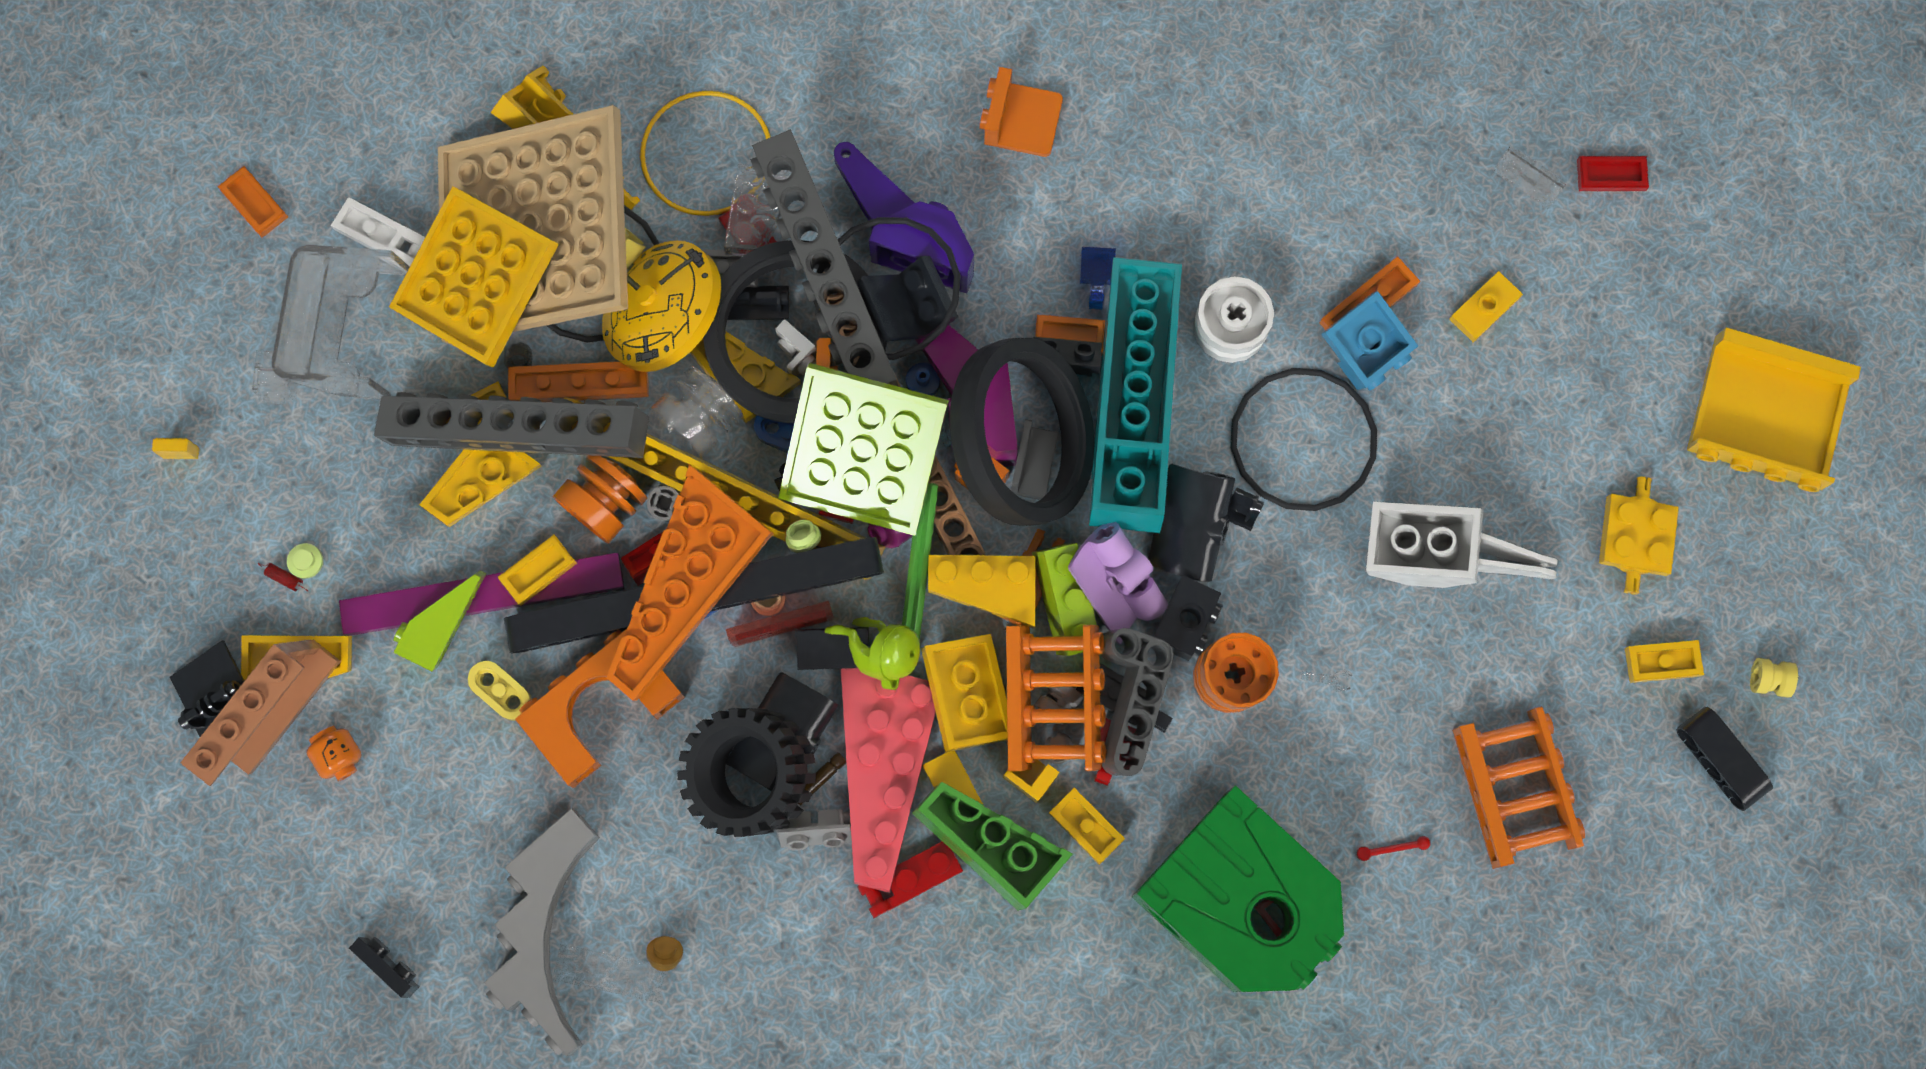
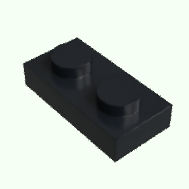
(374, 955)

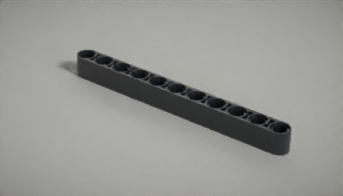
(756, 583)

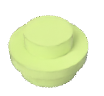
(802, 536)
(305, 561)

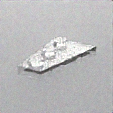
(750, 216)

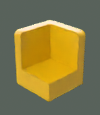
(1033, 782)

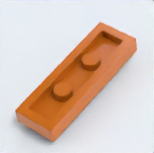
(1391, 282)

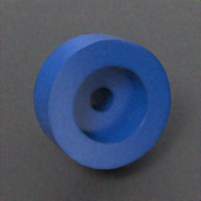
(928, 385)

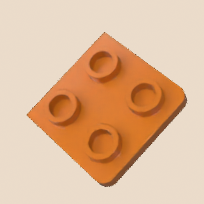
(1020, 116)

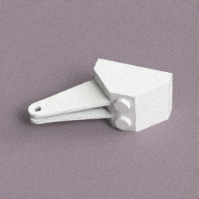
(1441, 547)

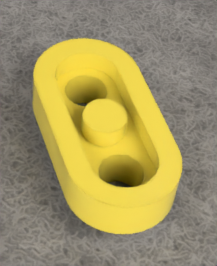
(500, 691)

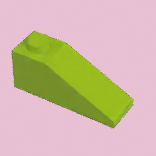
(432, 631)

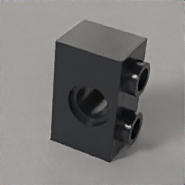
(1193, 598)

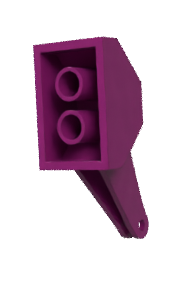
(947, 357)

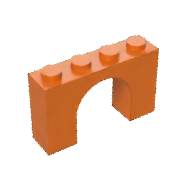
(550, 718)

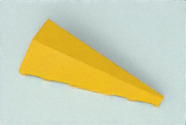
(537, 102)

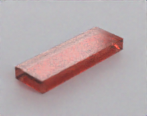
(780, 624)

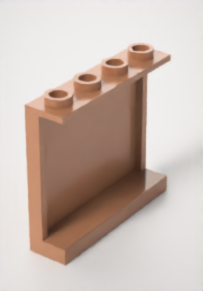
(261, 709)

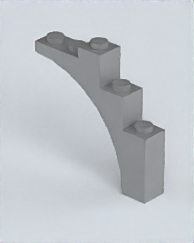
(527, 976)

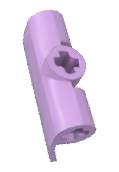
(1116, 579)

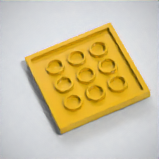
(473, 276)

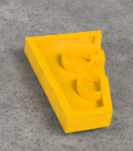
(474, 481)

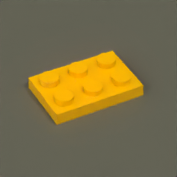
(967, 692)

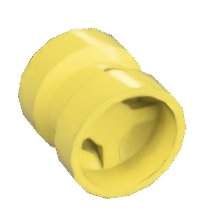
(1773, 677)

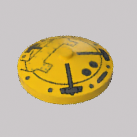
(670, 307)

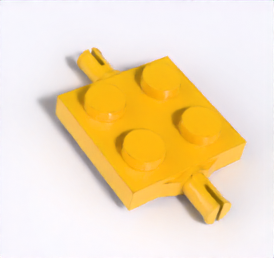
(1638, 535)

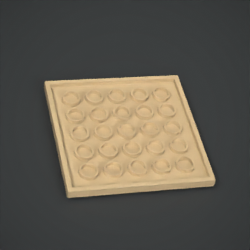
(565, 185)

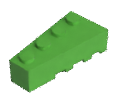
(994, 846)

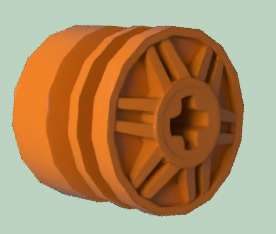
(600, 497)
(1240, 653)

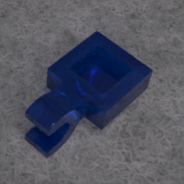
(1096, 271)

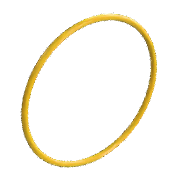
(656, 117)

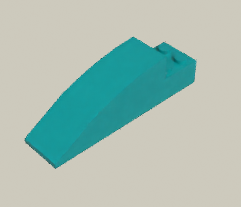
(1136, 396)

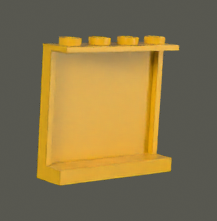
(1771, 409)

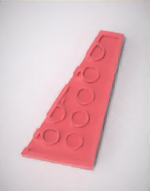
(884, 760)

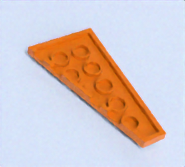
(691, 570)

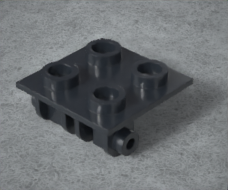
(206, 687)

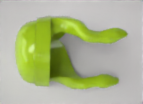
(891, 655)

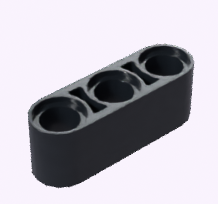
(1725, 757)

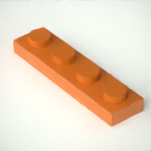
(577, 382)

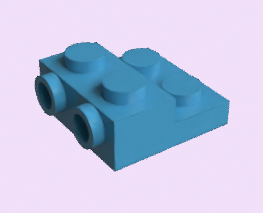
(1370, 342)

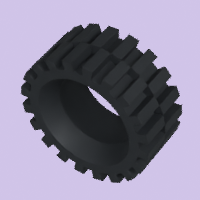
(707, 777)

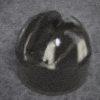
(511, 355)

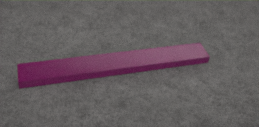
(392, 608)

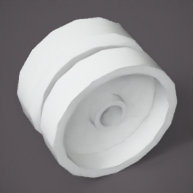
(1237, 300)

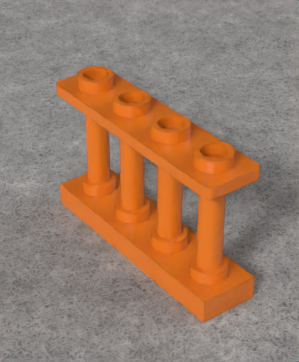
(1023, 680)
(1492, 812)

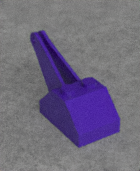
(900, 244)

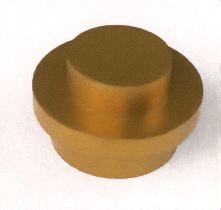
(664, 953)

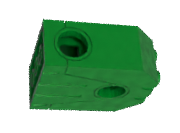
(1217, 877)

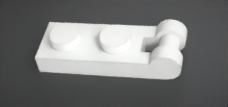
(376, 230)

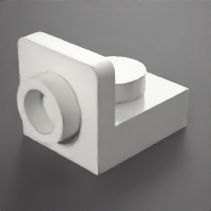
(792, 343)

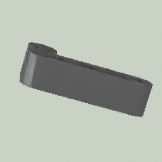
(1129, 702)

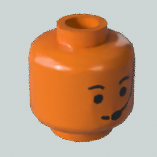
(334, 753)

